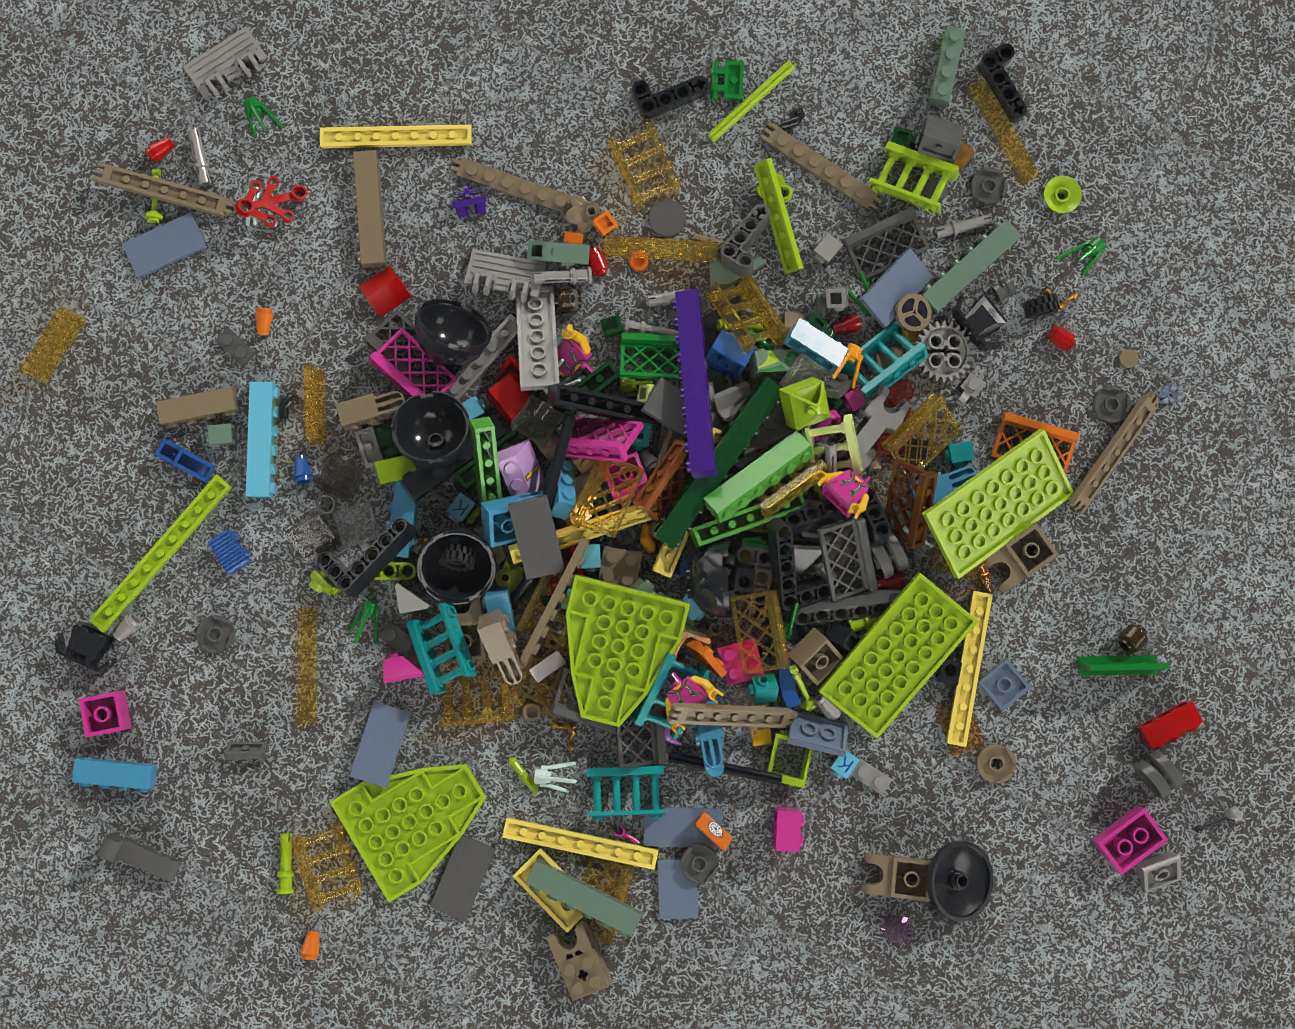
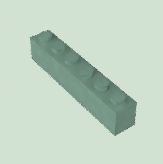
(971, 266)
(584, 897)

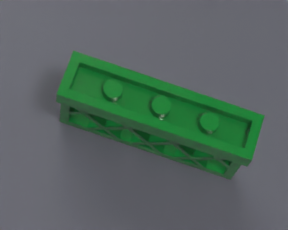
(649, 342)
(1119, 665)

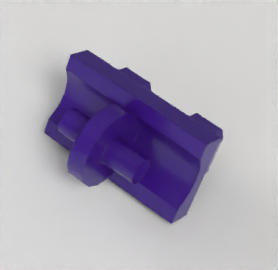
(461, 205)

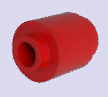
(597, 262)
(1061, 337)

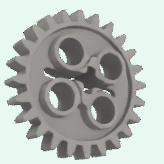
(942, 335)

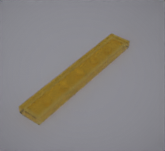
(1003, 131)
(661, 248)
(307, 665)

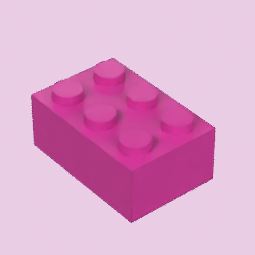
(1129, 839)

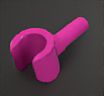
(625, 834)

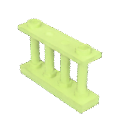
(851, 444)

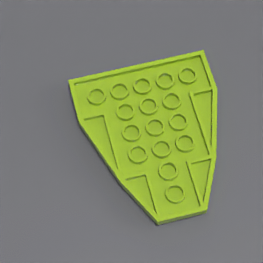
(618, 645)
(410, 823)

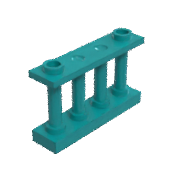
(900, 365)
(425, 653)
(642, 711)
(616, 775)

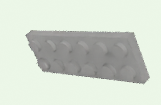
(537, 340)

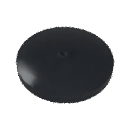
(959, 880)

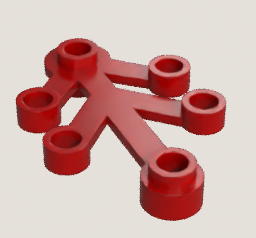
(268, 202)

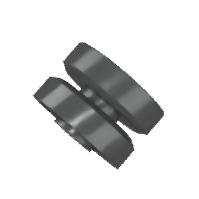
(888, 556)
(1159, 774)

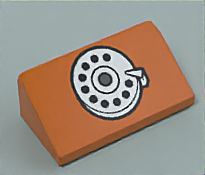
(713, 831)

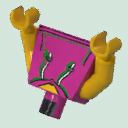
(575, 352)
(845, 490)
(689, 690)

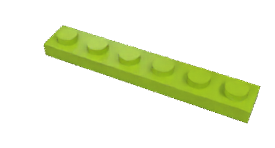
(778, 216)

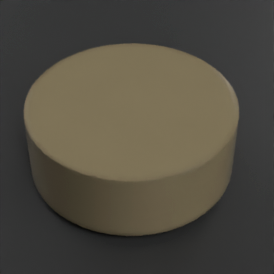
(1128, 358)
(531, 711)

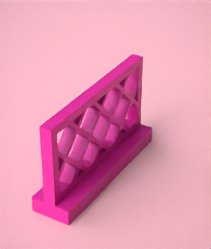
(398, 378)
(599, 448)

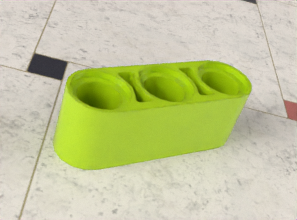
(398, 574)

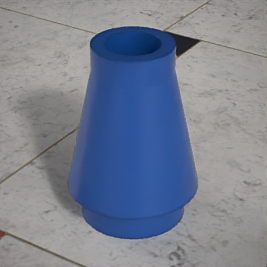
(302, 471)

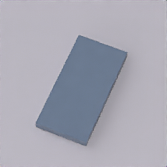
(164, 245)
(902, 278)
(380, 744)
(678, 827)

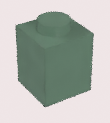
(221, 434)

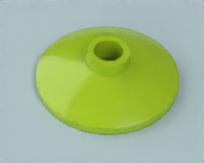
(1070, 190)

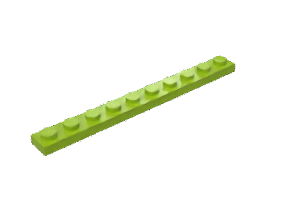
(160, 553)

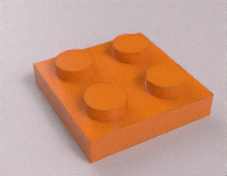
(705, 656)

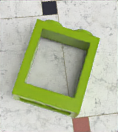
(788, 779)

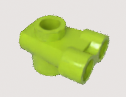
(321, 582)

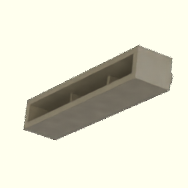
(369, 209)

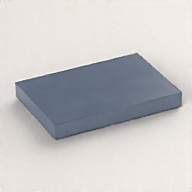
(818, 734)
(676, 894)

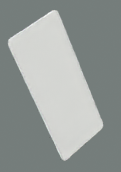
(547, 666)

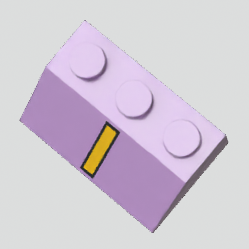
(521, 469)

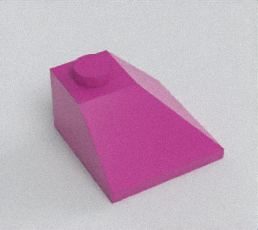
(400, 668)

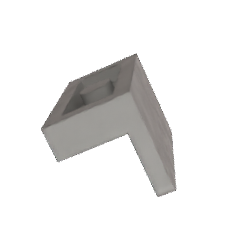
(730, 400)

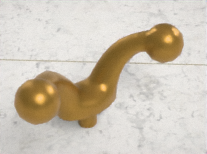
(1074, 296)
(573, 732)

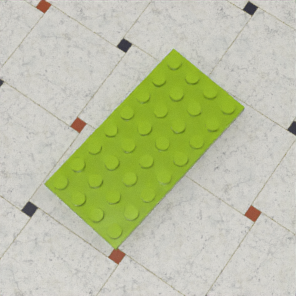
(998, 503)
(898, 655)

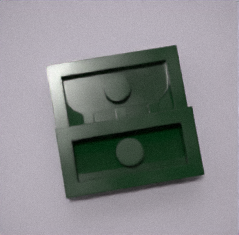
(754, 540)

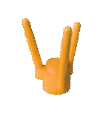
(852, 354)

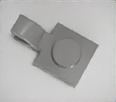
(971, 388)

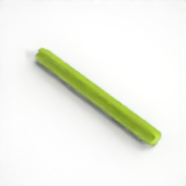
(750, 101)

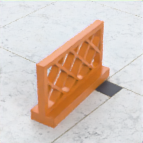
(1033, 426)

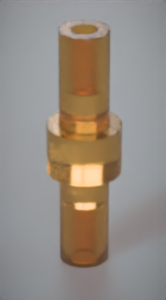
(986, 577)

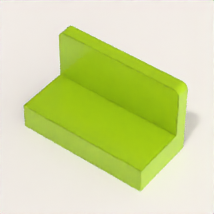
(392, 469)

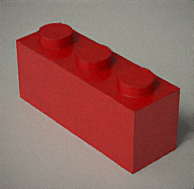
(1170, 725)

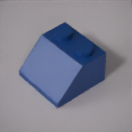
(727, 356)

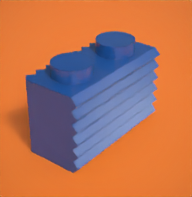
(230, 551)

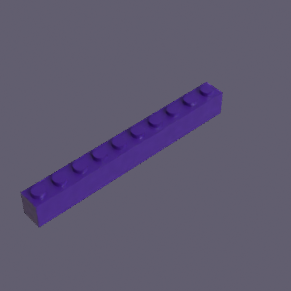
(695, 384)

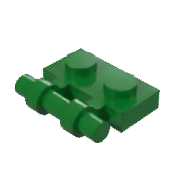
(733, 80)

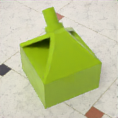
(804, 403)

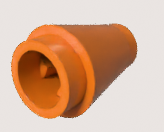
(263, 320)
(310, 947)

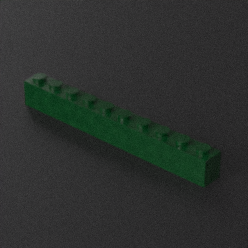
(596, 381)
(727, 447)

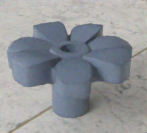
(1170, 393)

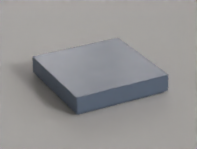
(1003, 684)

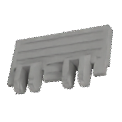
(225, 61)
(504, 272)

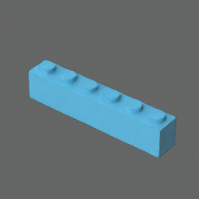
(261, 440)

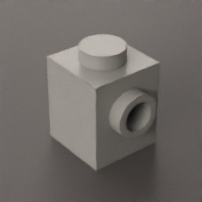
(826, 249)
(837, 298)

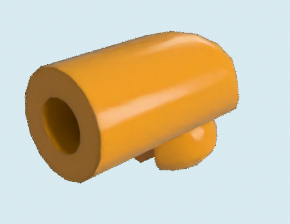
(646, 540)

